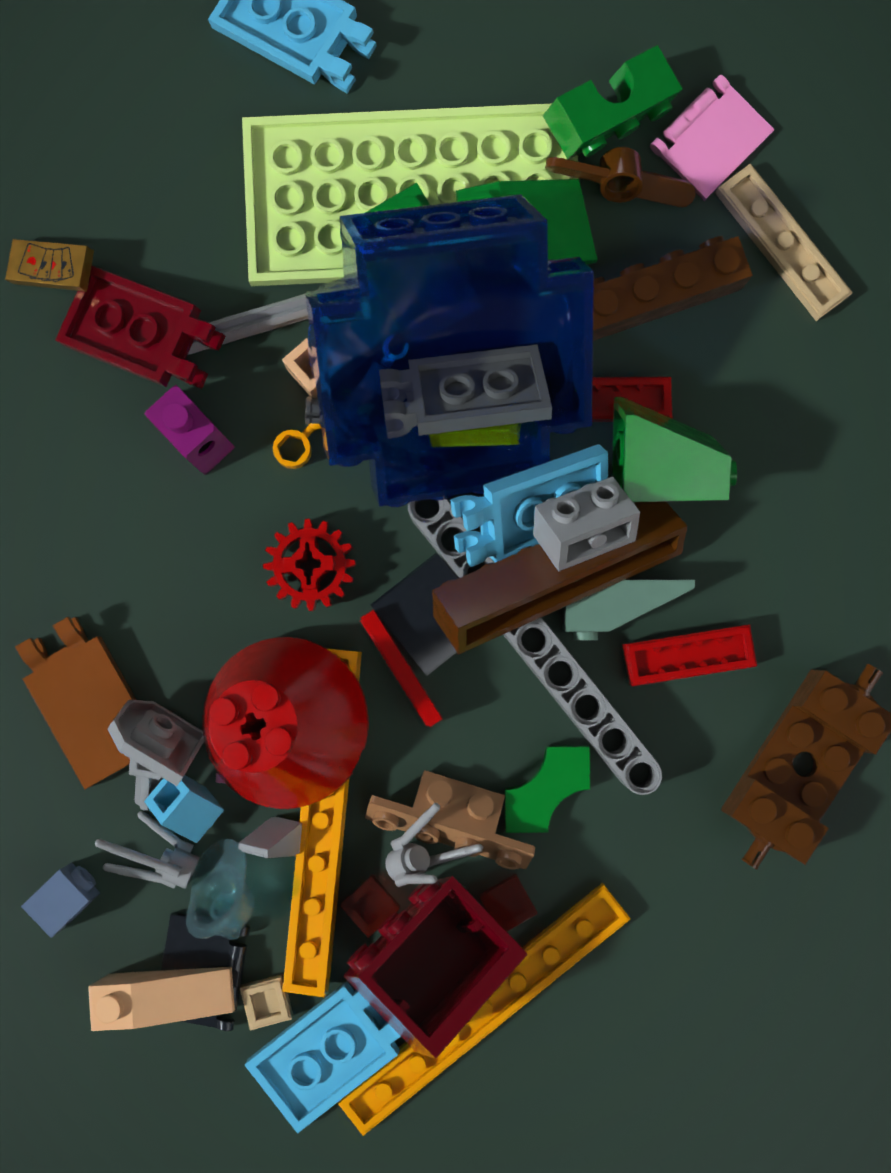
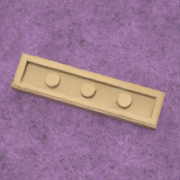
(783, 242)

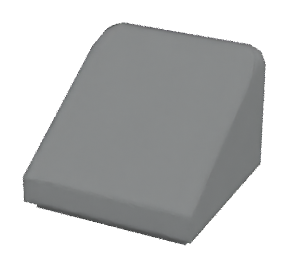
(274, 839)

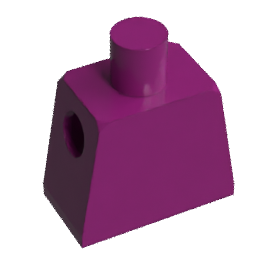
(189, 429)

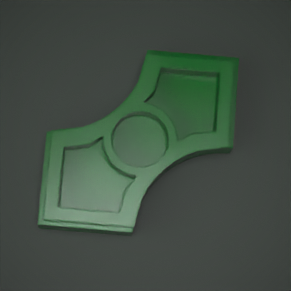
(533, 802)

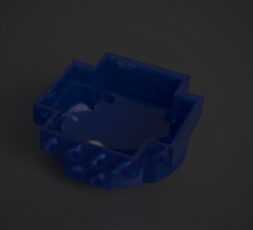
(442, 287)

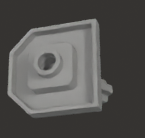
(156, 743)

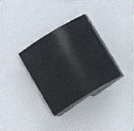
(409, 614)

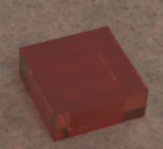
(508, 903)
(369, 905)

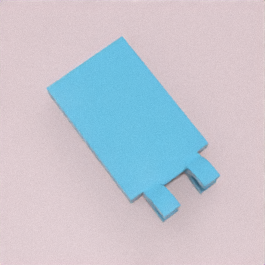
(298, 35)
(510, 504)
(323, 1056)

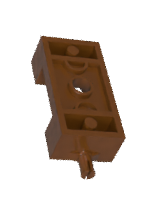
(835, 727)

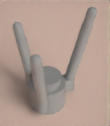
(410, 861)
(171, 870)

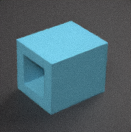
(184, 808)

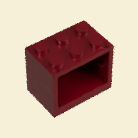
(434, 965)

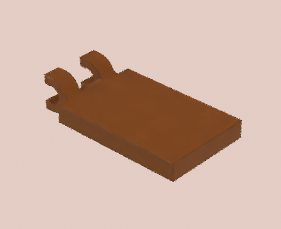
(79, 698)

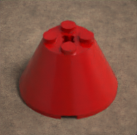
(285, 722)

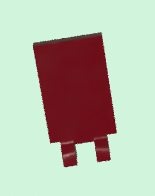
(137, 329)

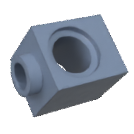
(61, 898)

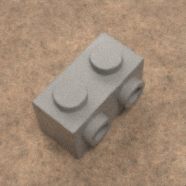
(585, 523)

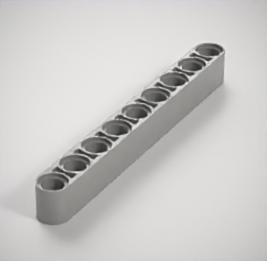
(579, 683)

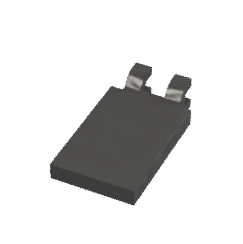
(466, 391)

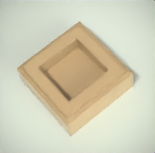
(266, 1002)

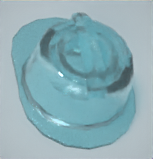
(219, 894)

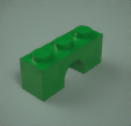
(584, 119)

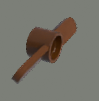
(623, 178)

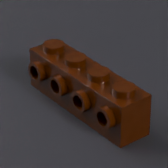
(669, 286)

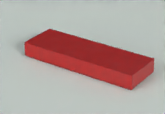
(401, 668)

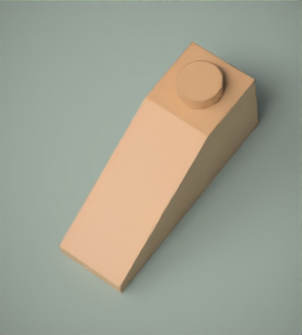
(159, 997)

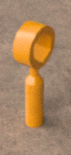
(282, 437)

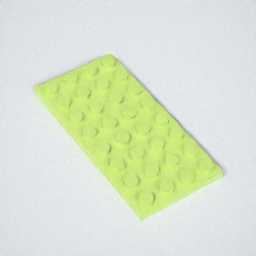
(332, 165)

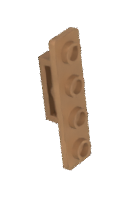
(465, 818)

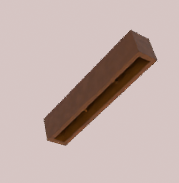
(529, 585)

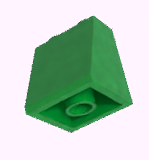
(666, 459)

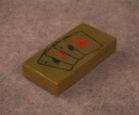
(49, 265)

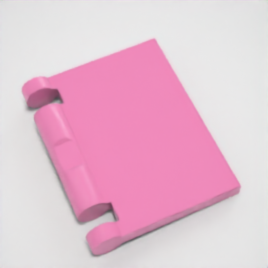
(712, 137)

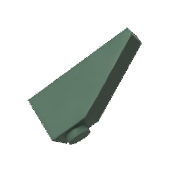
(619, 605)

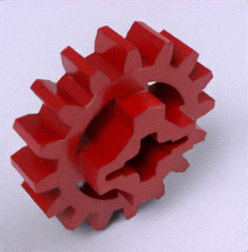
(291, 565)

